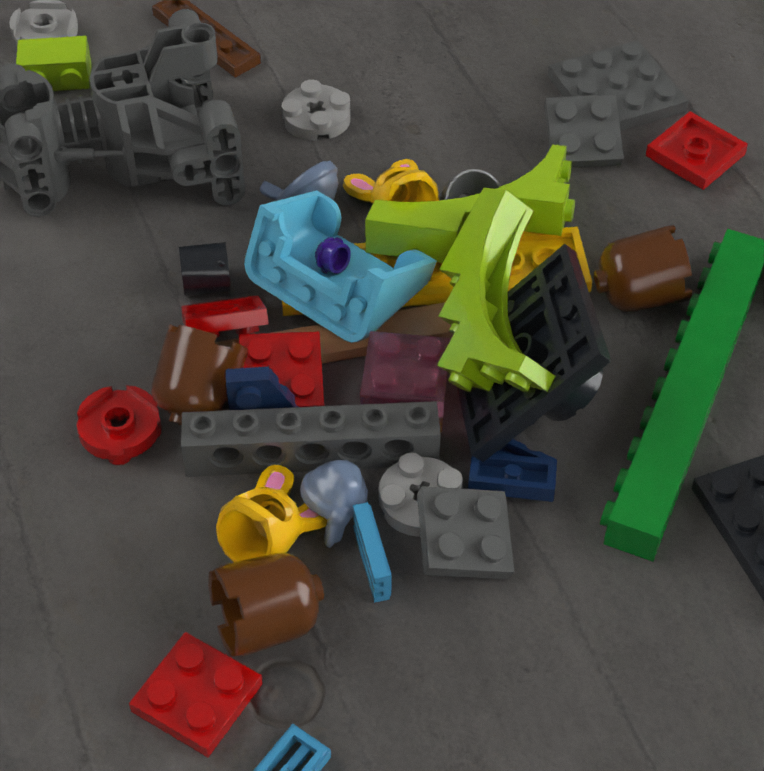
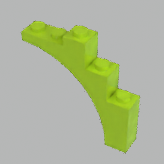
(434, 225)
(478, 304)

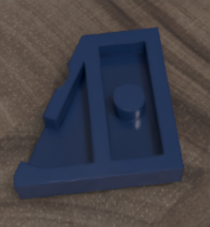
(256, 389)
(517, 472)

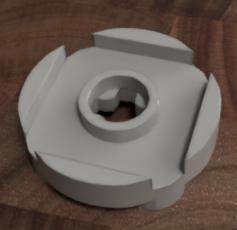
(52, 12)
(331, 110)
(406, 477)

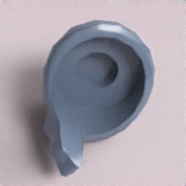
(319, 178)
(332, 493)

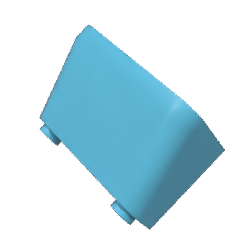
(345, 303)

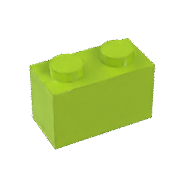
(60, 60)

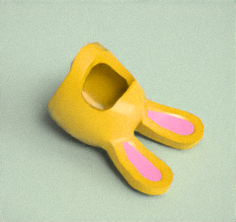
(399, 183)
(264, 518)

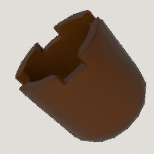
(644, 270)
(193, 372)
(264, 601)

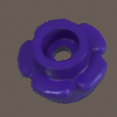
(332, 255)

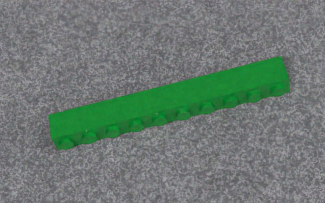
(683, 397)

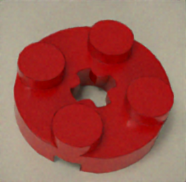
(120, 442)

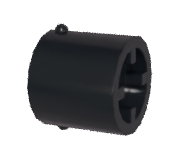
(205, 269)

